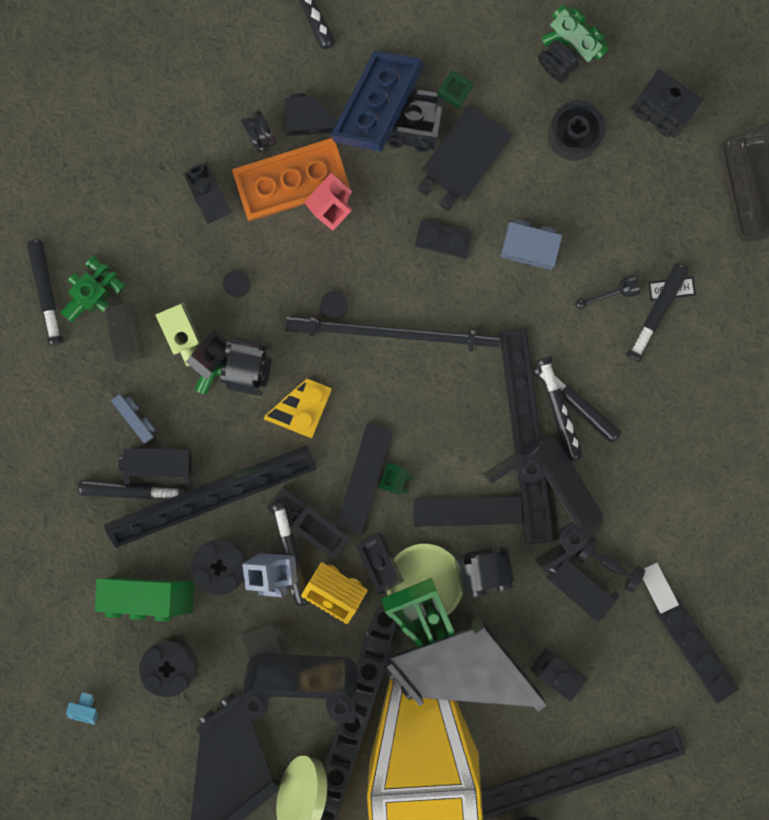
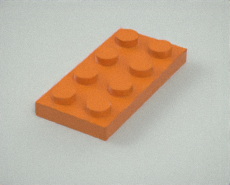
(287, 178)

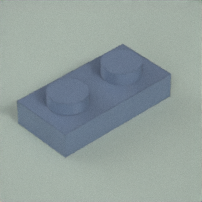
(128, 409)

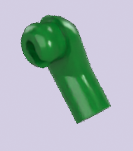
(203, 385)

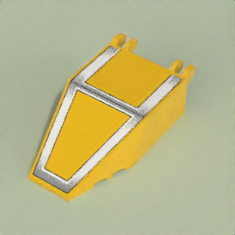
(423, 762)

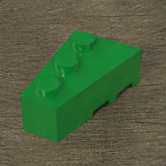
(143, 598)
(419, 612)

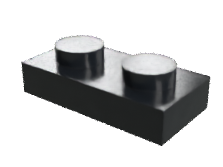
(443, 239)
(208, 355)
(379, 563)

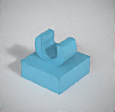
(83, 711)

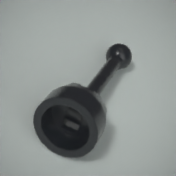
(627, 287)

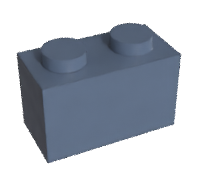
(531, 245)

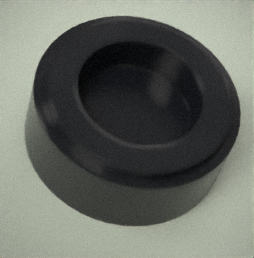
(236, 283)
(333, 305)

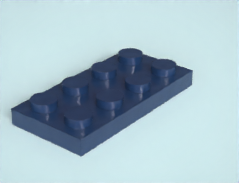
(377, 100)

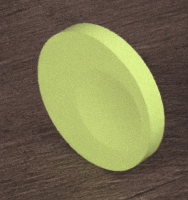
(430, 561)
(302, 790)

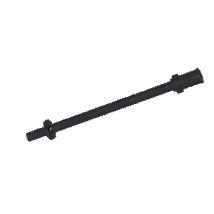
(314, 326)

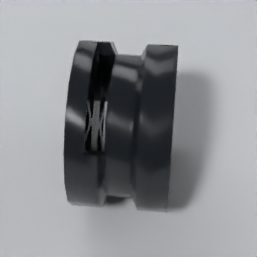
(558, 61)
(258, 131)

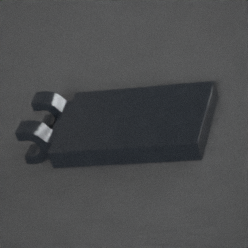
(464, 156)

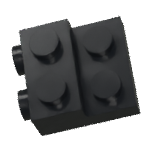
(418, 122)

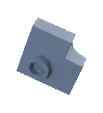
(270, 574)

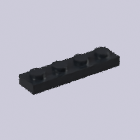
(698, 652)

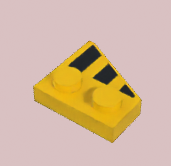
(301, 408)

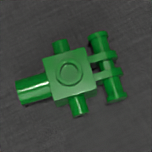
(88, 292)

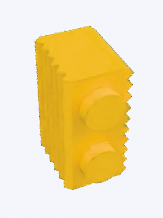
(334, 592)

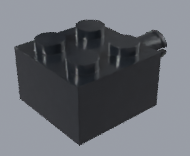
(666, 104)

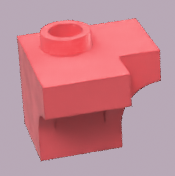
(330, 201)

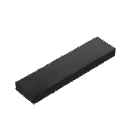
(364, 478)
(467, 511)

